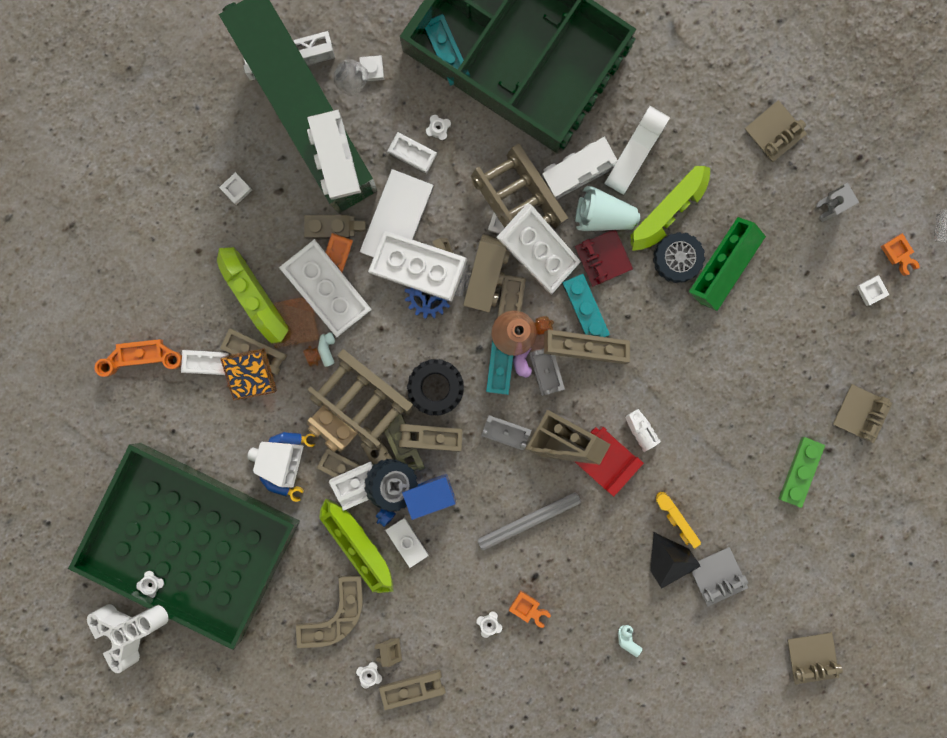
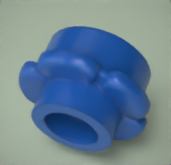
(385, 517)

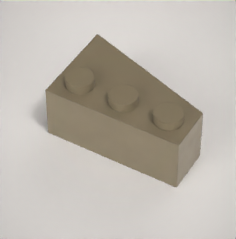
(486, 273)
(566, 441)

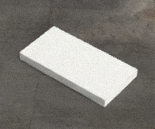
(398, 210)
(539, 248)
(418, 265)
(325, 288)

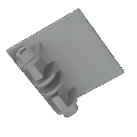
(719, 577)

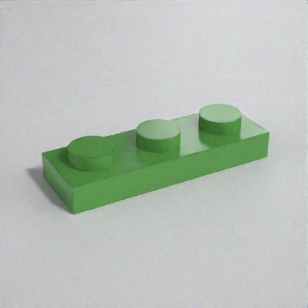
(801, 472)

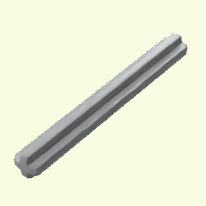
(529, 521)

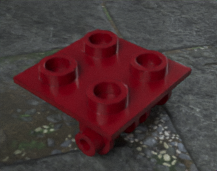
(603, 257)

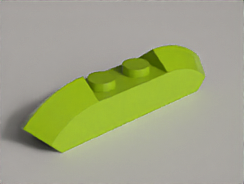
(691, 187)
(251, 295)
(357, 546)

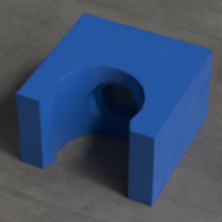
(429, 496)

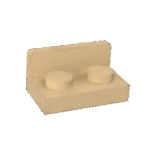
(332, 429)

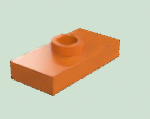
(338, 250)

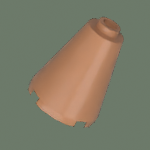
(505, 337)

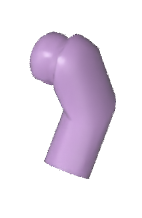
(521, 365)

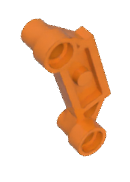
(137, 354)

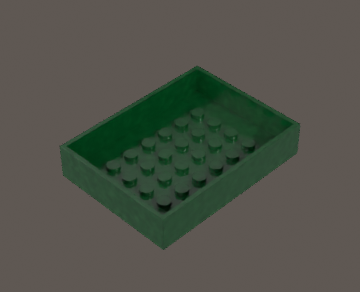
(193, 533)

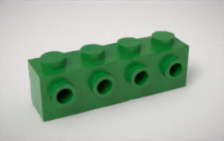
(727, 263)

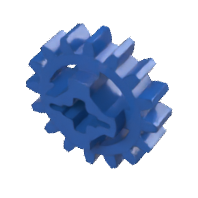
(426, 309)

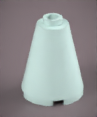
(604, 212)

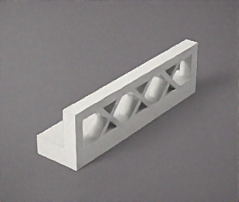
(311, 54)

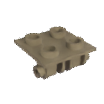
(776, 131)
(862, 413)
(813, 658)

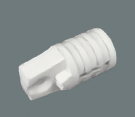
(642, 430)

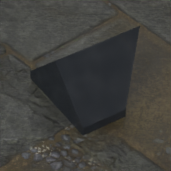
(670, 560)

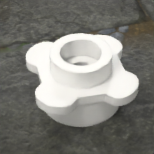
(438, 133)
(150, 578)
(486, 631)
(369, 681)

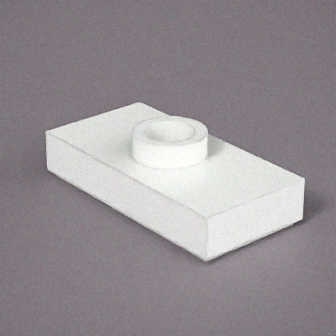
(412, 152)
(202, 362)
(407, 542)

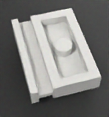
(350, 486)

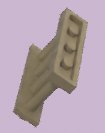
(529, 178)
(364, 378)

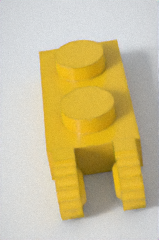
(677, 518)

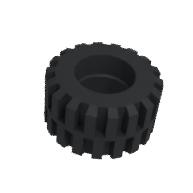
(415, 384)

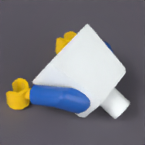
(279, 461)

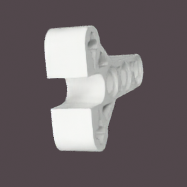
(637, 149)
(124, 632)

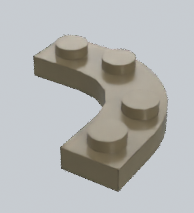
(342, 623)

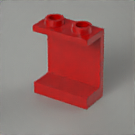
(616, 465)

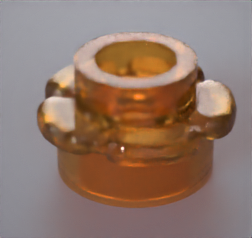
(543, 324)
(312, 356)

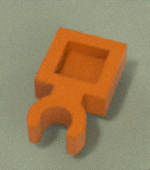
(898, 251)
(526, 608)

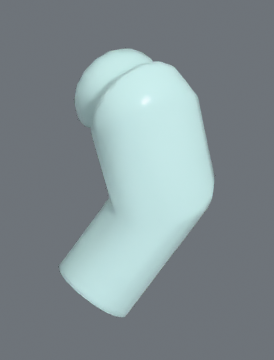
(323, 348)
(626, 640)

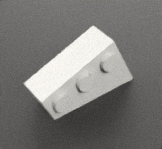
(333, 155)
(579, 168)

